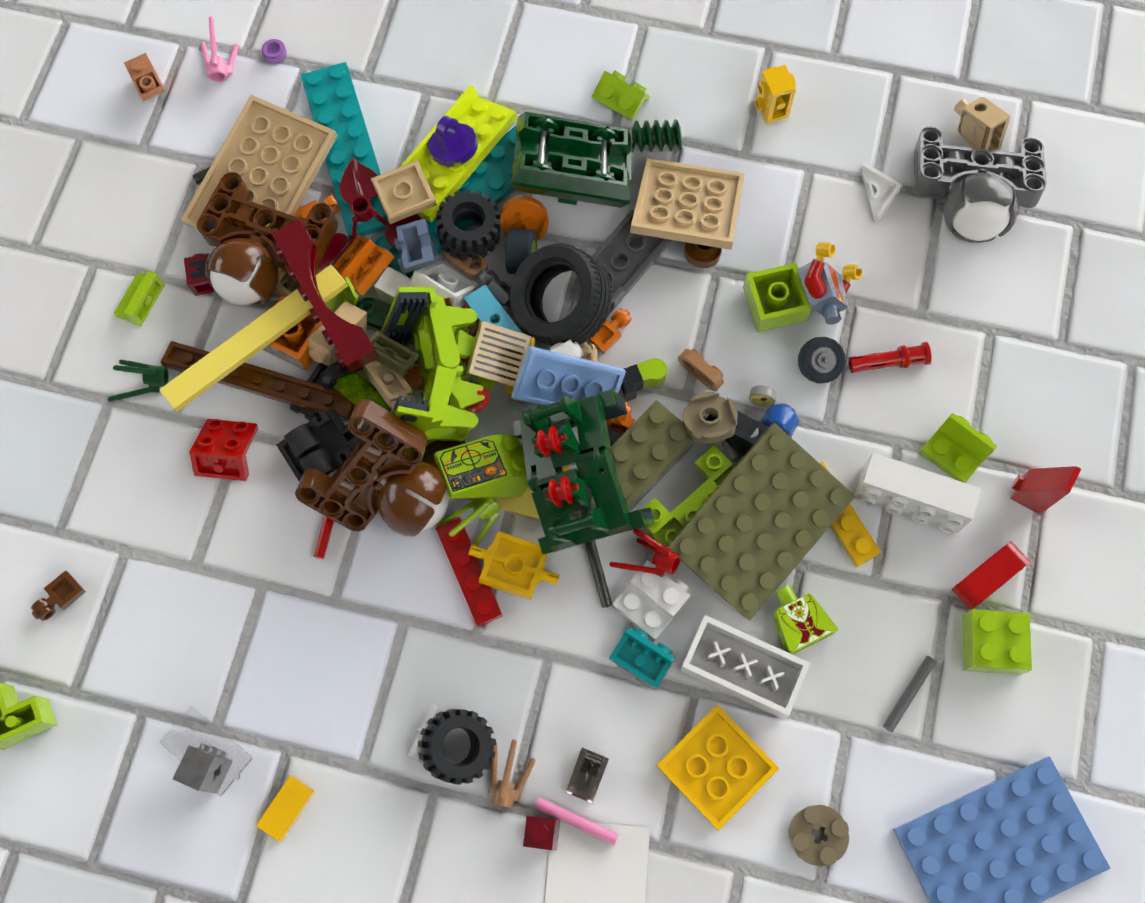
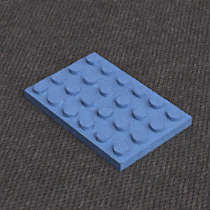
(1003, 842)

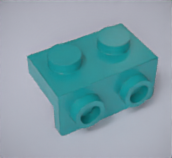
(642, 657)

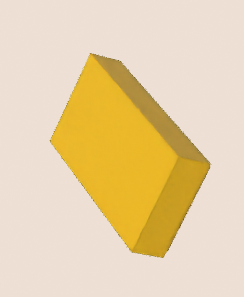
(285, 808)

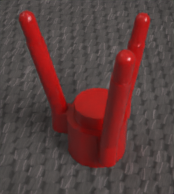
(663, 557)

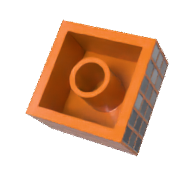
(293, 344)

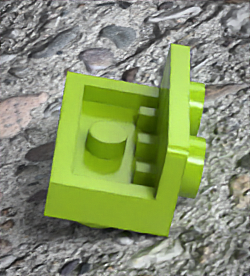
(619, 95)

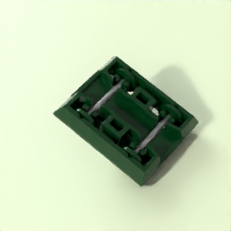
(572, 160)

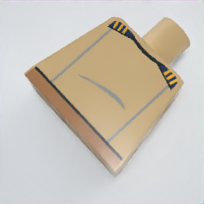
(982, 123)

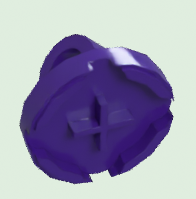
(452, 142)

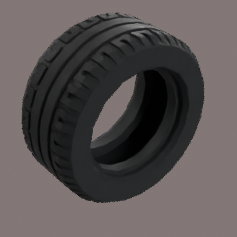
(536, 274)

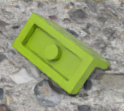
(139, 298)

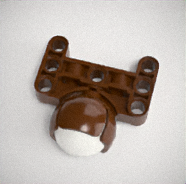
(244, 260)
(401, 488)

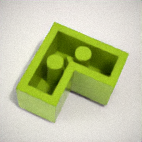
(24, 718)

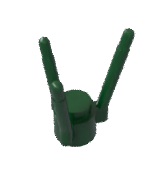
(152, 375)

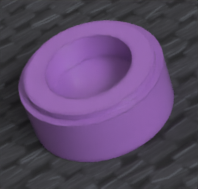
(274, 51)

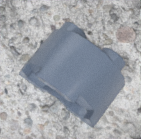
(415, 246)

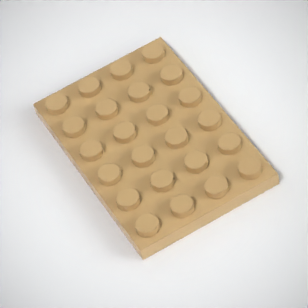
(272, 153)

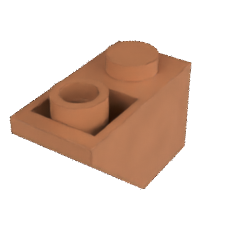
(144, 77)

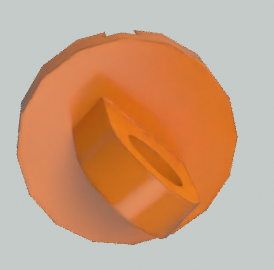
(524, 213)

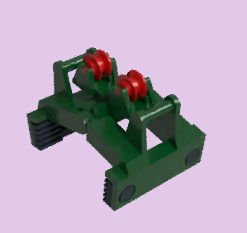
(552, 446)

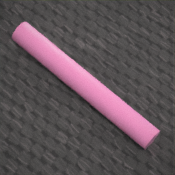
(576, 821)

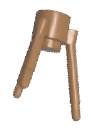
(503, 791)

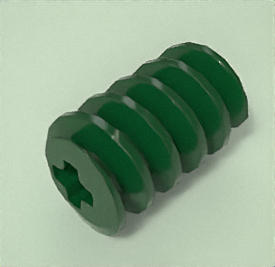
(656, 135)

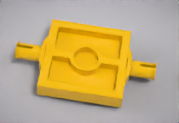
(513, 565)

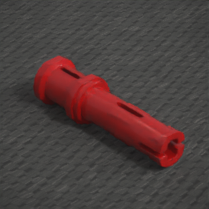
(901, 357)

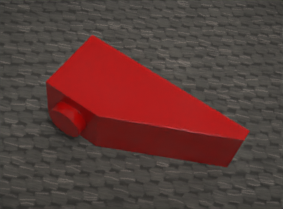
(1043, 487)

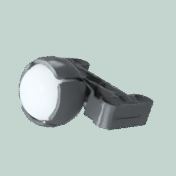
(979, 183)

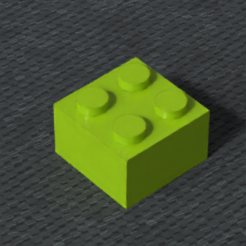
(776, 297)
(997, 642)

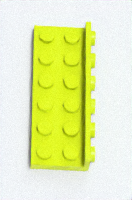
(489, 123)

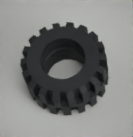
(468, 207)
(479, 752)

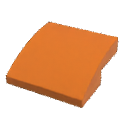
(363, 263)

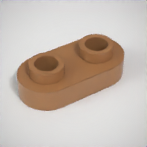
(466, 266)
(706, 374)

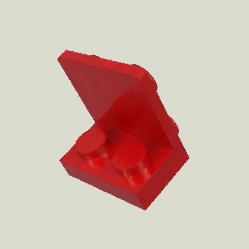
(222, 449)

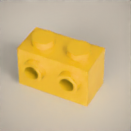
(775, 93)

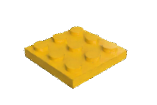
(717, 767)

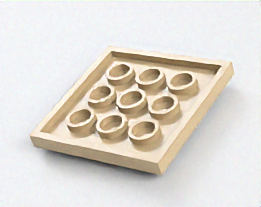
(688, 203)

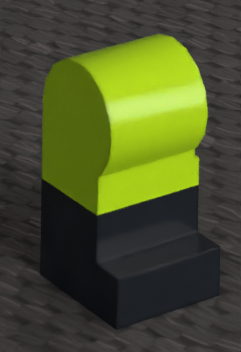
(641, 375)

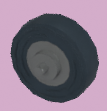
(821, 360)

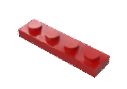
(468, 571)

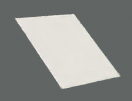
(595, 870)

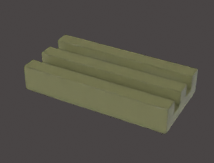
(388, 356)

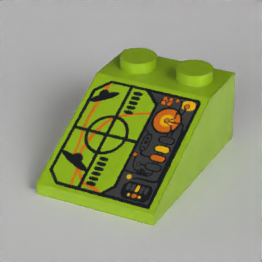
(484, 468)

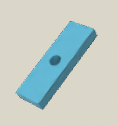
(489, 309)

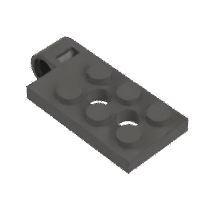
(638, 259)

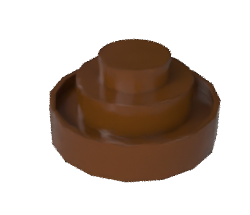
(701, 255)

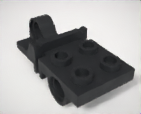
(318, 444)

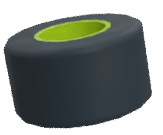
(518, 247)

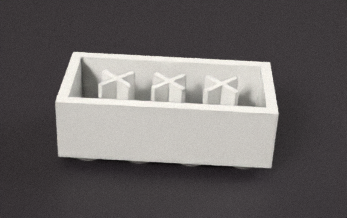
(916, 493)
(745, 667)

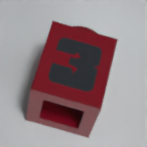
(195, 274)
(541, 833)

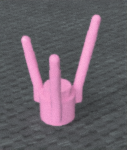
(216, 66)

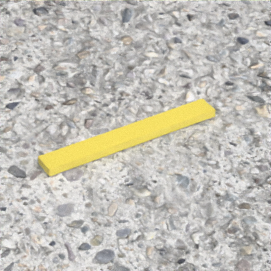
(248, 342)

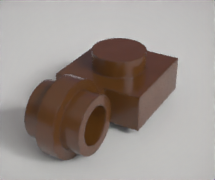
(62, 591)

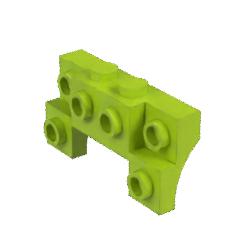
(715, 468)

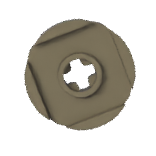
(710, 431)
(834, 827)

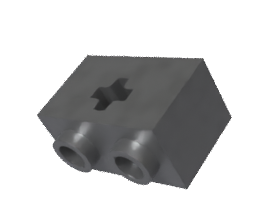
(203, 768)

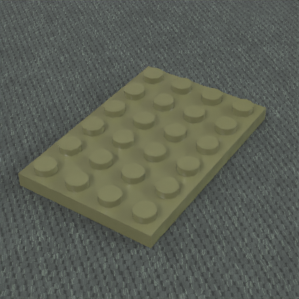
(761, 521)

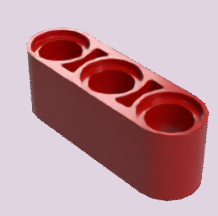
(990, 575)

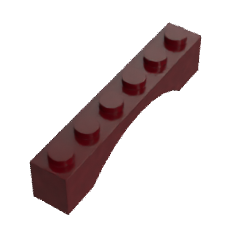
(301, 253)

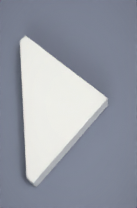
(880, 190)

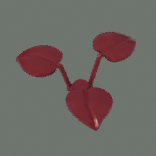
(356, 191)

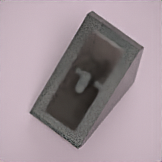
(587, 775)

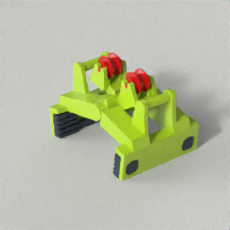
(444, 351)

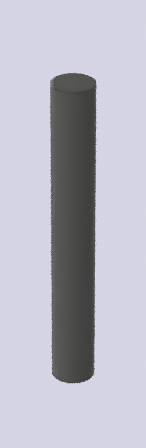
(909, 694)

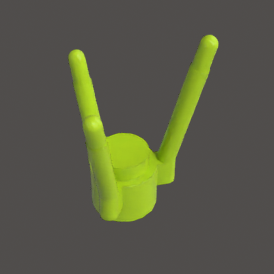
(483, 508)

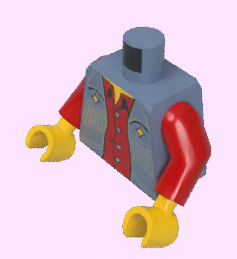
(825, 285)

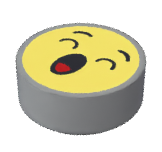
(762, 396)

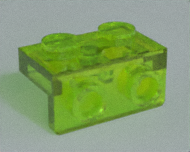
(358, 388)

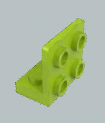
(958, 448)

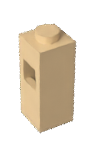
(318, 346)

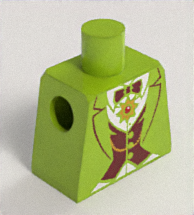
(800, 621)

